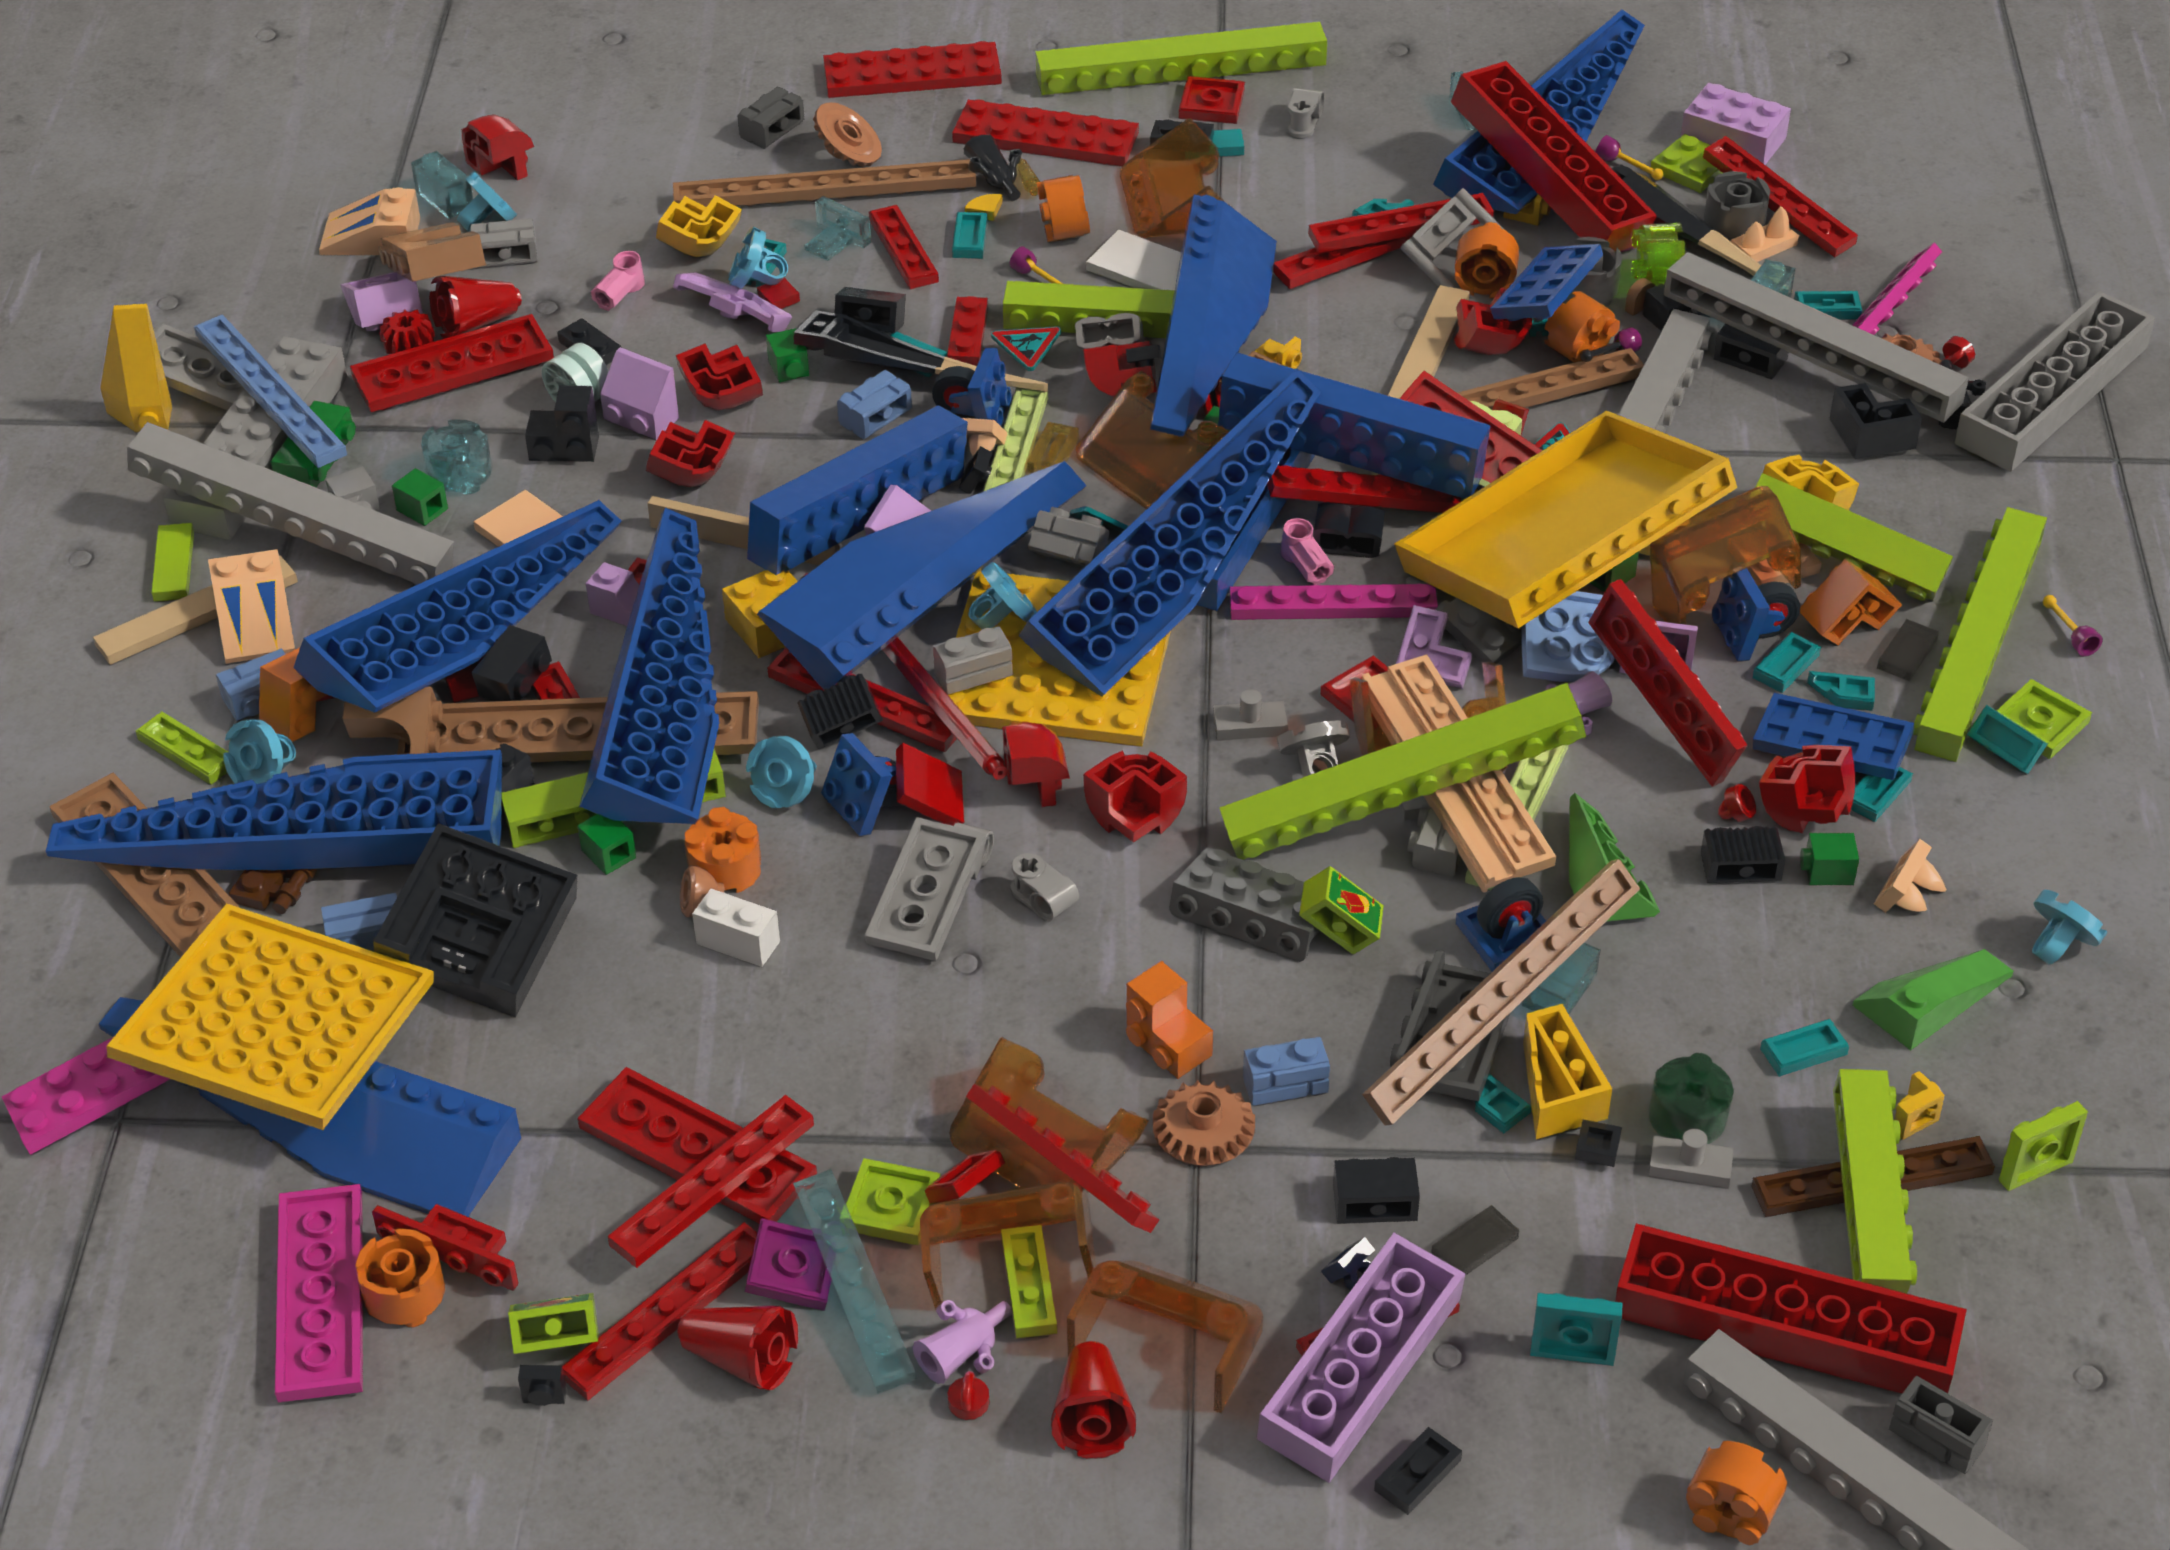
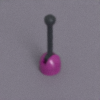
(1623, 340)

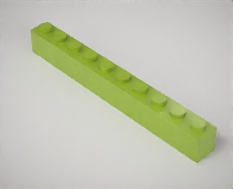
(1180, 57)
(1980, 634)
(1403, 772)

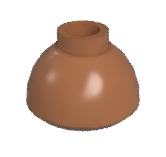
(694, 887)

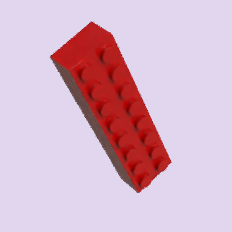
(1550, 155)
(1789, 1311)

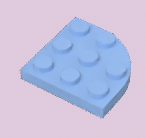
(1562, 643)

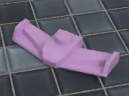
(733, 300)

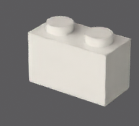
(736, 927)

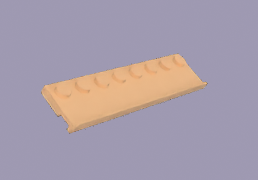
(1480, 815)

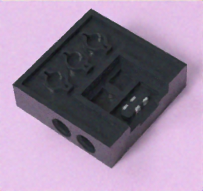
(478, 918)

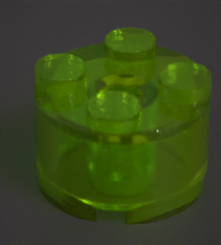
(1656, 250)

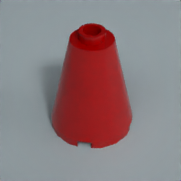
(470, 303)
(743, 1341)
(1092, 1404)

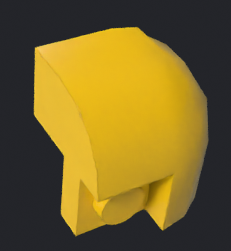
(698, 228)
(1819, 480)

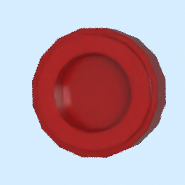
(1959, 351)
(1737, 803)
(968, 1397)

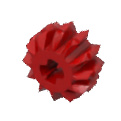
(406, 331)

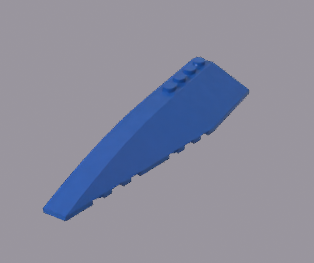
(1573, 88)
(1215, 306)
(1169, 553)
(901, 573)
(448, 618)
(661, 701)
(327, 818)
(391, 1135)

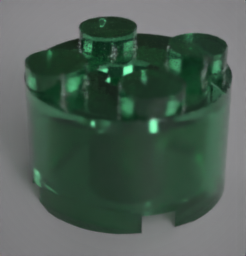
(1690, 1096)

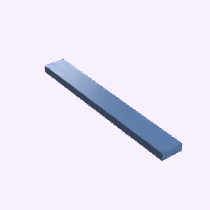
(270, 391)

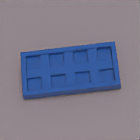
(1546, 282)
(1794, 722)

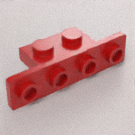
(459, 1242)

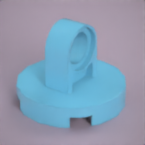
(483, 204)
(753, 260)
(1001, 597)
(256, 751)
(780, 771)
(2064, 925)

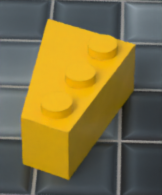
(1562, 1074)

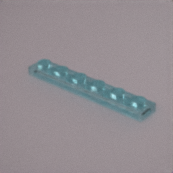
(855, 1281)

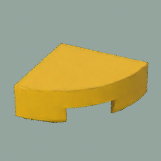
(985, 204)

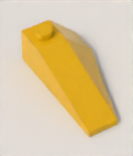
(133, 371)

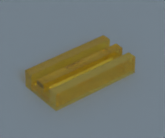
(1063, 430)

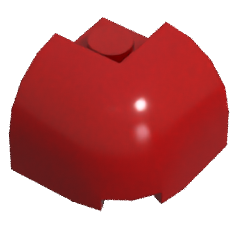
(496, 143)
(1482, 333)
(1109, 367)
(721, 378)
(689, 456)
(1033, 756)
(1809, 786)
(1135, 793)

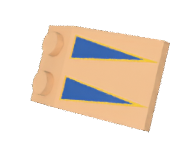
(362, 224)
(251, 605)

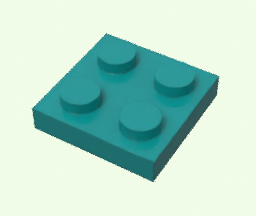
(1576, 1328)

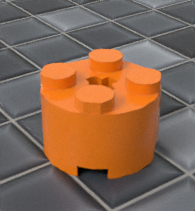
(1063, 208)
(1486, 260)
(1580, 326)
(725, 847)
(400, 1278)
(1735, 1492)

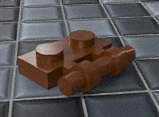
(260, 887)

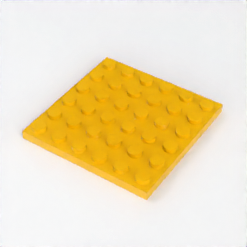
(1049, 696)
(271, 1016)

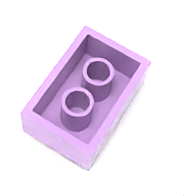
(1747, 120)

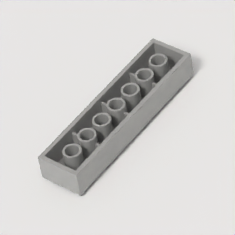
(2054, 381)
(249, 433)

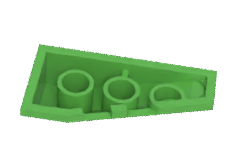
(1594, 847)
(1931, 997)

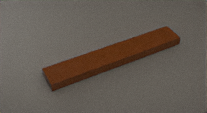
(1823, 1184)

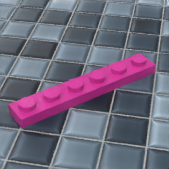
(1895, 292)
(1329, 601)

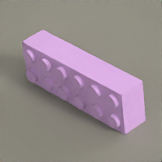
(1360, 1357)

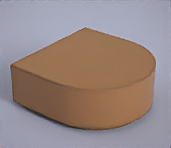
(1636, 296)

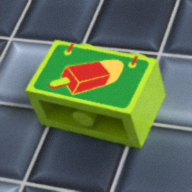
(1341, 910)
(553, 1323)

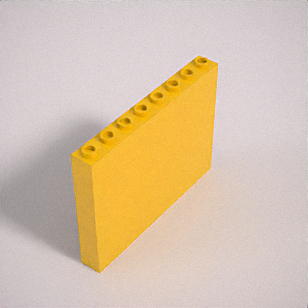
(1565, 517)

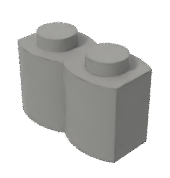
(1116, 330)

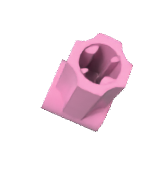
(624, 278)
(1302, 549)

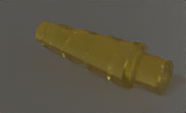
(1028, 177)

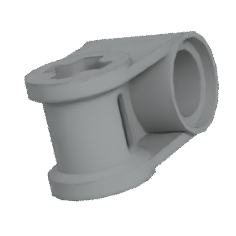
(1305, 110)
(1042, 886)

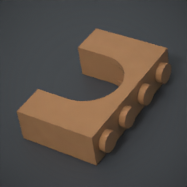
(432, 251)
(408, 720)

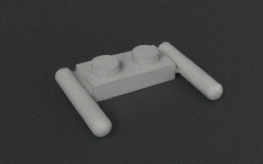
(1442, 231)

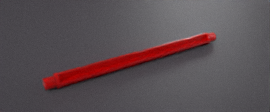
(946, 709)

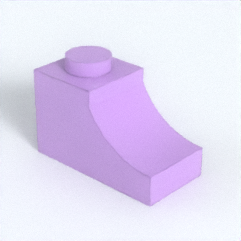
(612, 593)

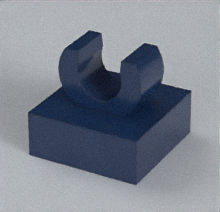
(1348, 1262)

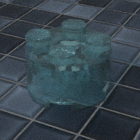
(457, 456)

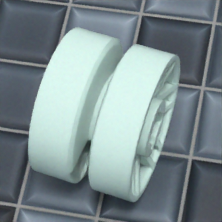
(575, 367)

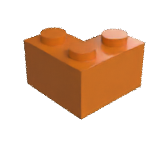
(1846, 600)
(287, 698)
(1162, 1022)

